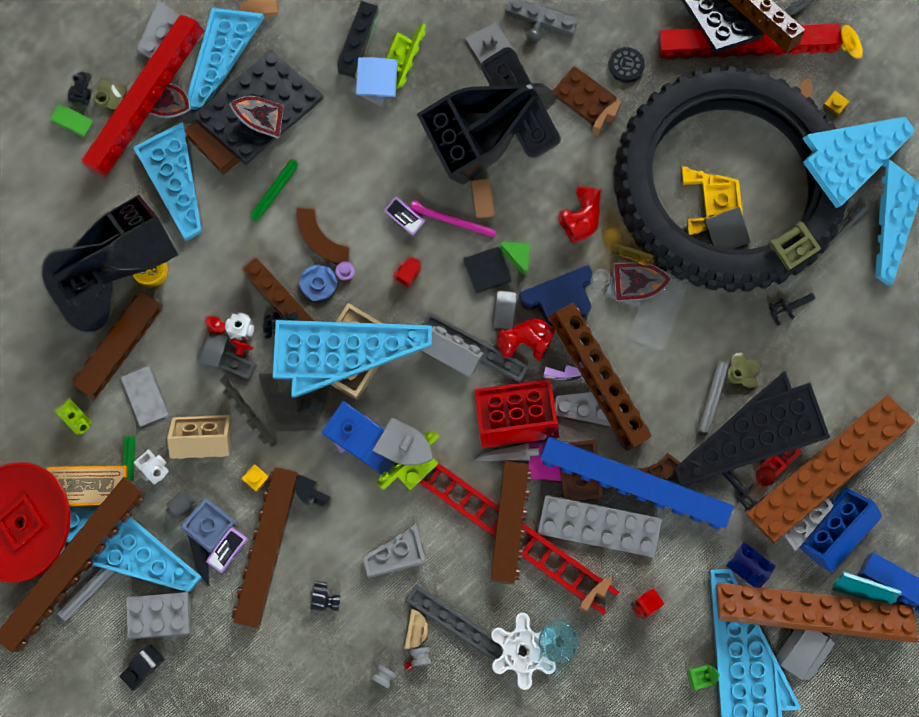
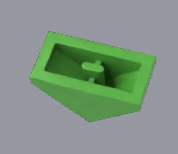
(517, 254)

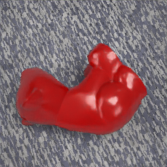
(583, 223)
(533, 333)

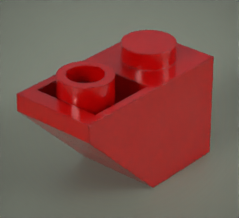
(647, 604)

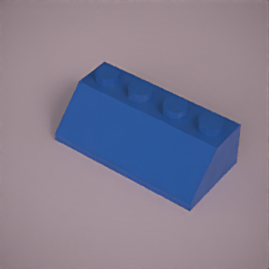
(841, 529)

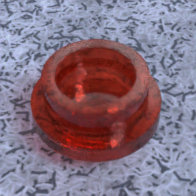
(765, 477)

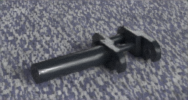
(788, 308)
(270, 322)
(742, 490)

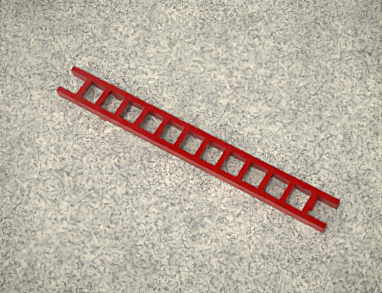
(535, 536)

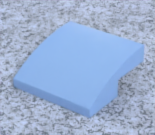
(376, 77)

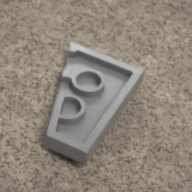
(802, 530)
(396, 555)

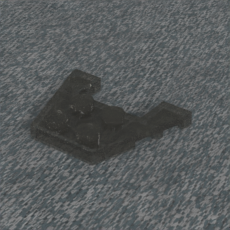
(293, 413)

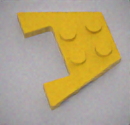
(718, 196)

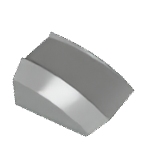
(804, 652)

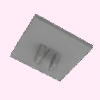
(487, 42)

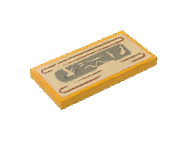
(88, 484)

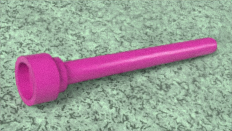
(418, 208)

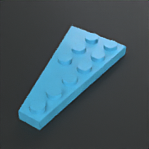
(222, 45)
(170, 170)
(896, 217)

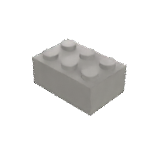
(159, 616)

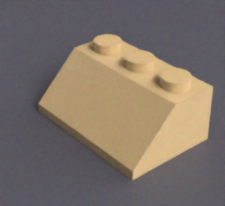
(200, 437)

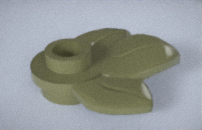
(112, 94)
(745, 370)

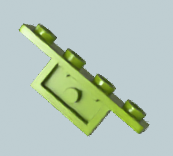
(404, 50)
(409, 474)

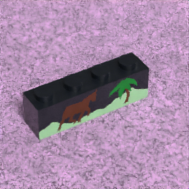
(358, 39)

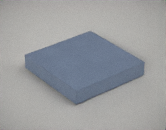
(207, 524)

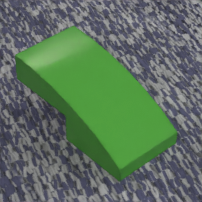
(71, 120)

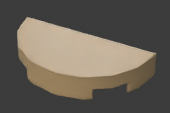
(416, 630)

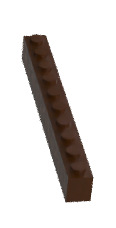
(70, 564)

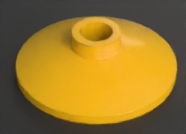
(851, 42)

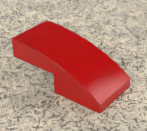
(781, 461)

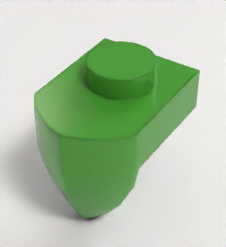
(702, 676)

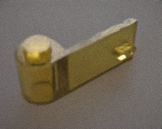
(614, 244)

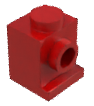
(408, 272)

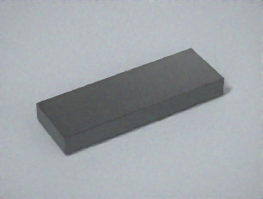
(234, 364)

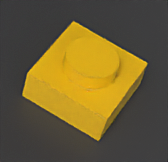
(836, 103)
(255, 478)

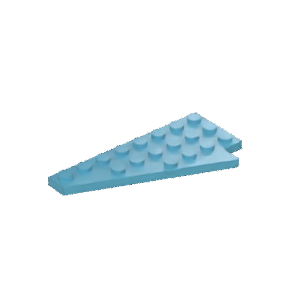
(851, 155)
(328, 352)
(137, 554)
(749, 673)

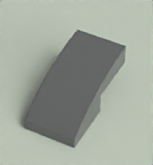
(504, 310)
(214, 350)

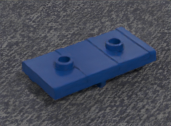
(357, 436)

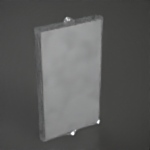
(145, 396)

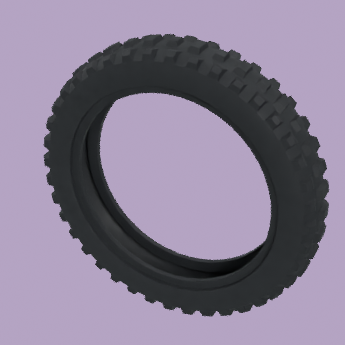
(650, 223)

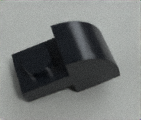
(307, 490)
(141, 667)

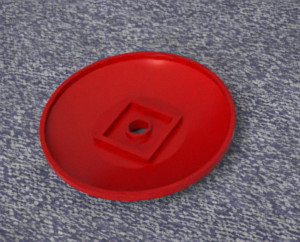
(43, 503)

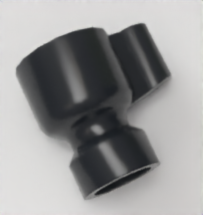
(322, 600)

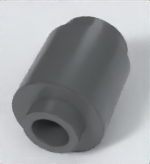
(179, 504)

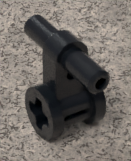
(79, 91)

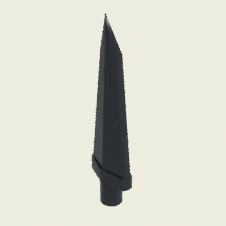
(200, 556)

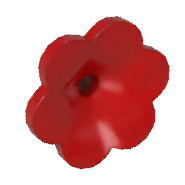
(215, 324)
(241, 347)

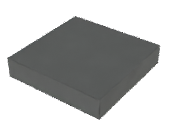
(727, 229)

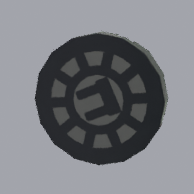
(626, 64)

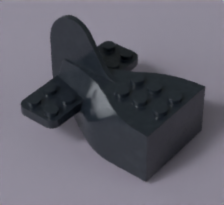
(478, 123)
(112, 248)

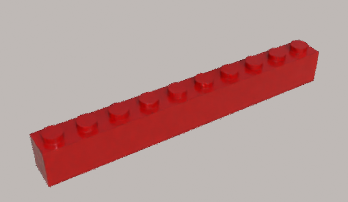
(692, 43)
(142, 96)

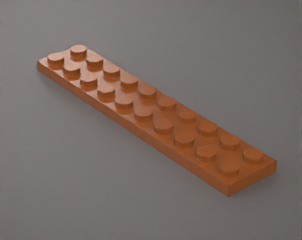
(830, 468)
(816, 612)

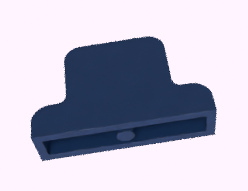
(559, 293)

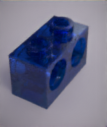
(750, 565)

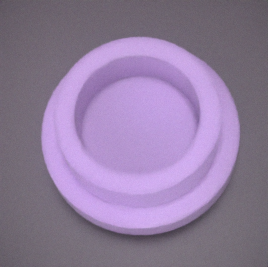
(345, 271)

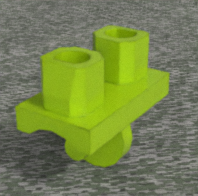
(73, 417)

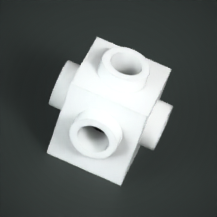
(239, 333)
(151, 467)

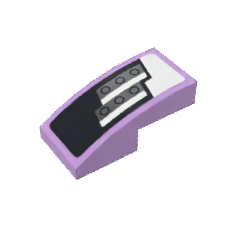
(404, 215)
(570, 374)
(226, 550)

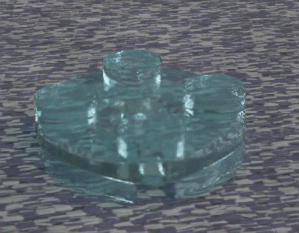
(566, 634)

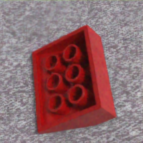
(516, 413)

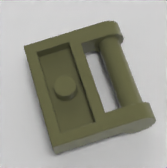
(798, 251)

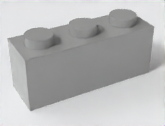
(454, 351)

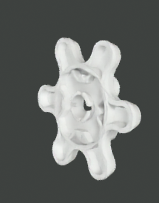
(512, 660)

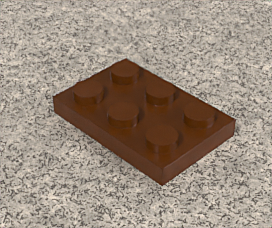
(583, 95)
(577, 488)

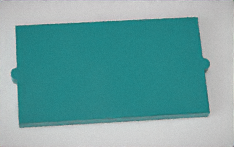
(865, 588)

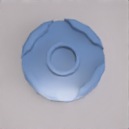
(318, 283)

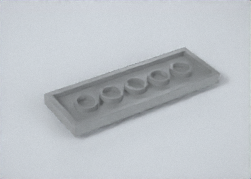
(599, 526)

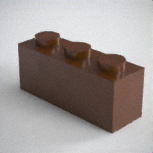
(211, 148)

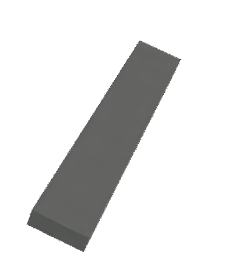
(492, 356)
(454, 622)

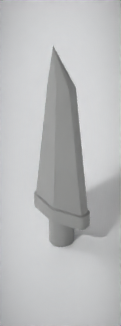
(515, 453)

